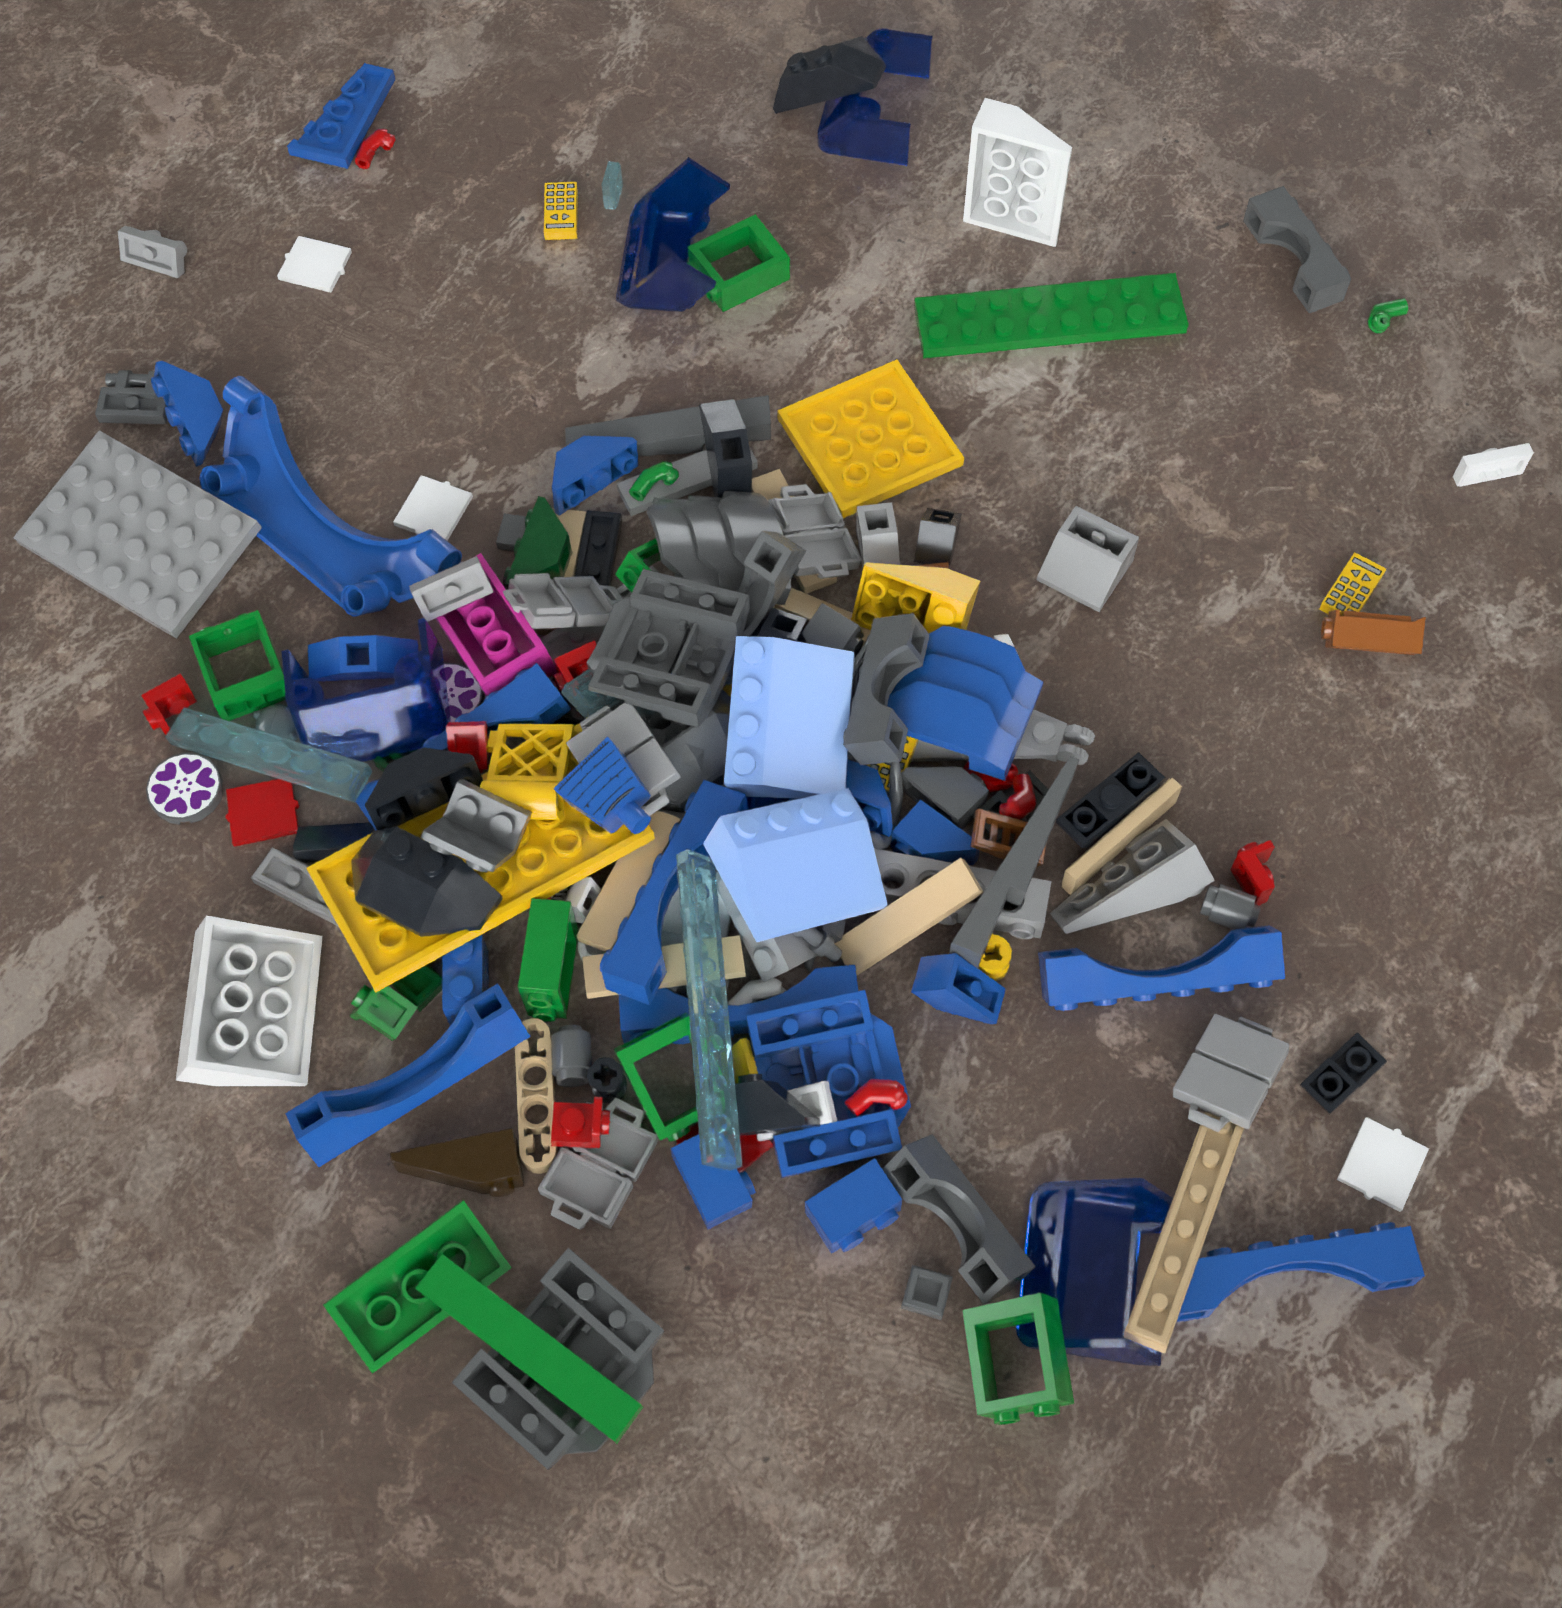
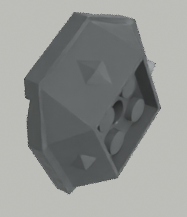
(693, 750)

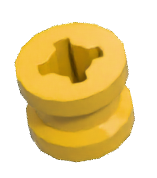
(1002, 951)

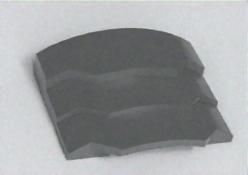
(712, 536)
(669, 646)
(595, 1325)

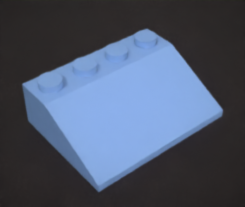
(788, 718)
(798, 863)

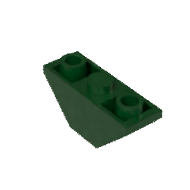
(543, 546)

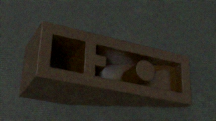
(473, 1163)

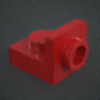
(572, 664)
(166, 701)
(470, 739)
(1250, 872)
(579, 1124)

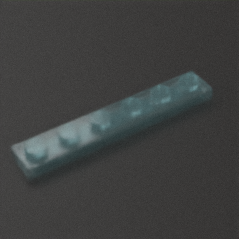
(269, 754)

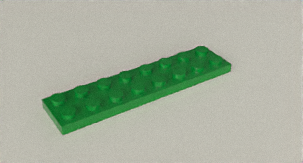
(1050, 315)

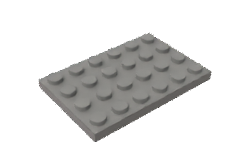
(138, 533)

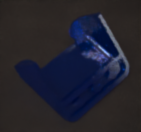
(1088, 1257)

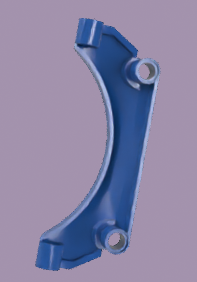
(339, 559)

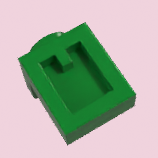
(382, 1010)

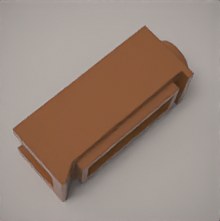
(1373, 632)

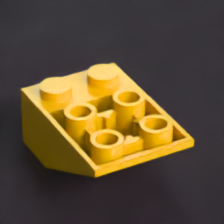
(931, 593)

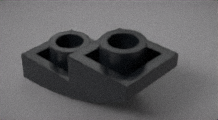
(1343, 1073)

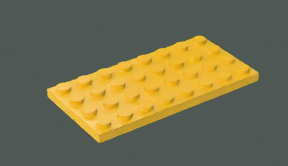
(546, 862)

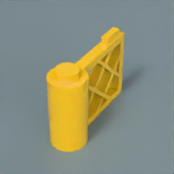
(526, 786)

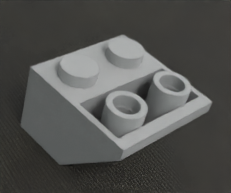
(1088, 558)

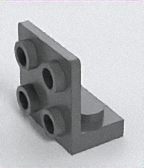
(478, 827)

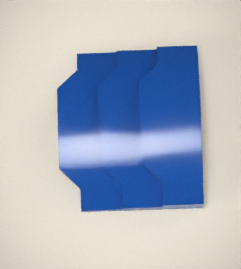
(969, 698)
(838, 1044)

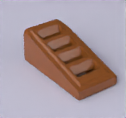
(1007, 824)

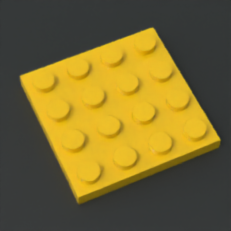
(870, 438)

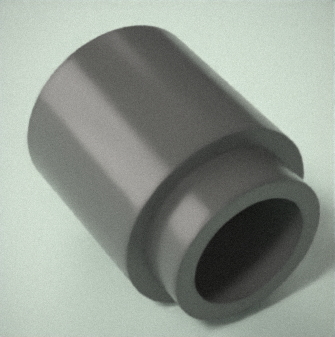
(1230, 907)
(571, 1055)

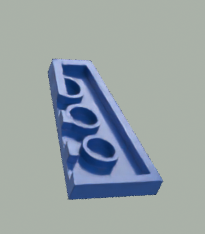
(345, 120)

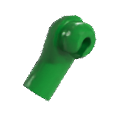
(1383, 312)
(650, 476)

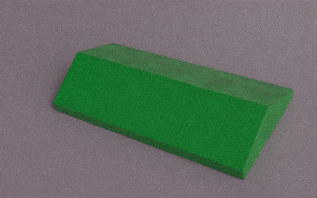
(384, 1310)

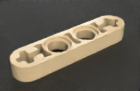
(532, 1095)

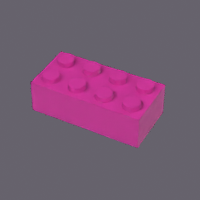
(494, 638)

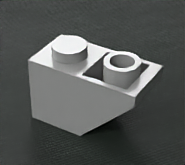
(877, 534)

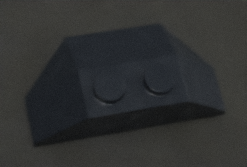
(828, 74)
(419, 886)

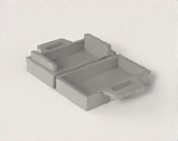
(818, 528)
(561, 600)
(637, 744)
(1230, 1072)
(590, 1180)

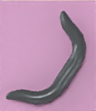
(896, 799)

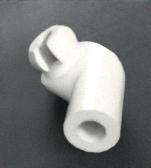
(757, 990)

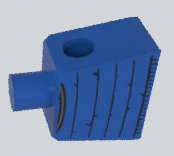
(607, 790)

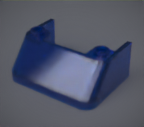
(853, 122)
(658, 238)
(375, 719)

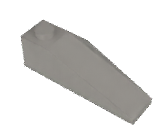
(1155, 873)

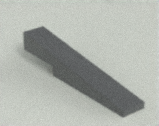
(676, 430)
(1015, 872)

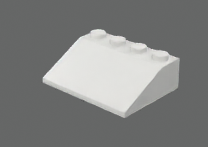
(1015, 174)
(249, 1005)

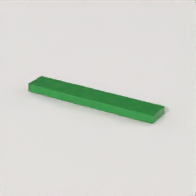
(530, 1348)

